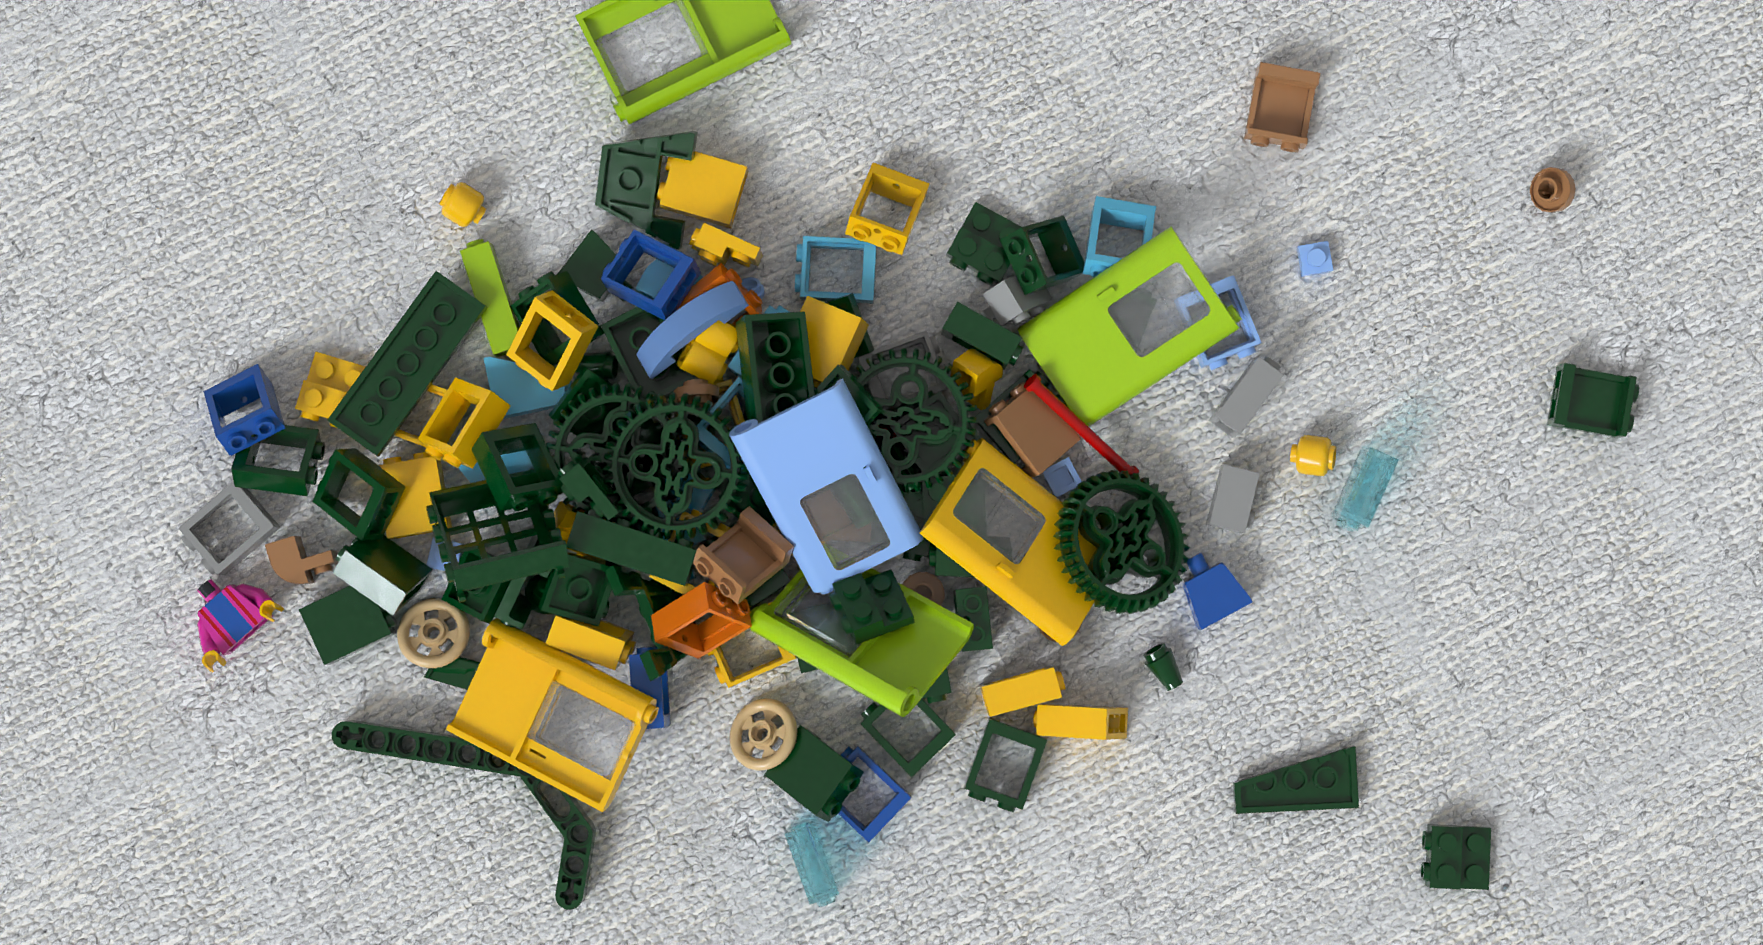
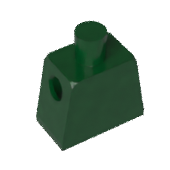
(587, 266)

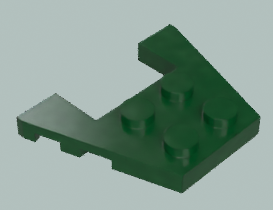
(631, 182)
(651, 598)

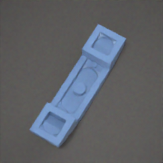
(687, 323)

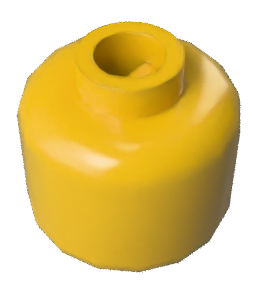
(462, 204)
(1313, 455)

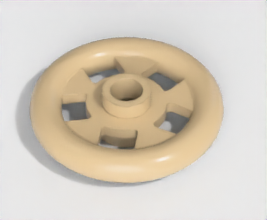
(416, 616)
(745, 721)

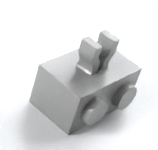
(1010, 304)

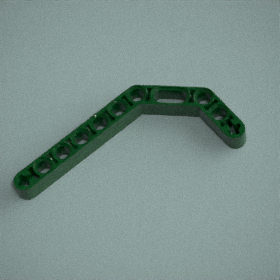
(484, 762)

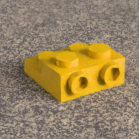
(716, 246)
(326, 386)

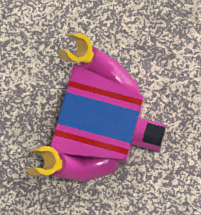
(230, 618)

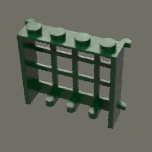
(501, 568)

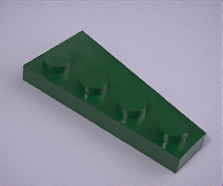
(1307, 785)

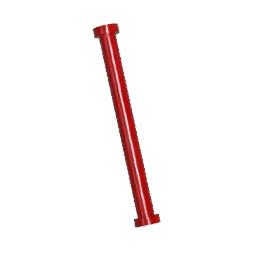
(1034, 384)

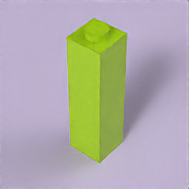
(491, 290)

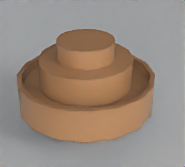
(1552, 189)
(701, 388)
(927, 586)

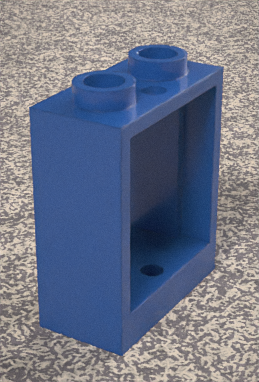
(674, 289)
(235, 394)
(657, 689)
(888, 811)

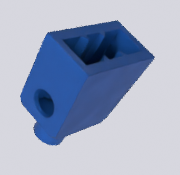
(1212, 592)

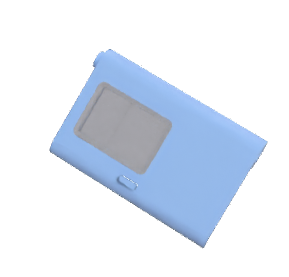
(820, 494)

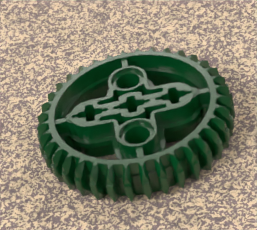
(942, 436)
(561, 445)
(662, 502)
(1121, 542)

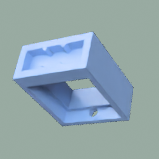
(1244, 349)

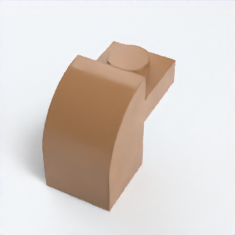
(292, 564)

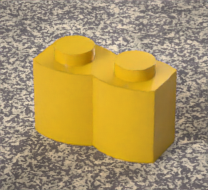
(708, 352)

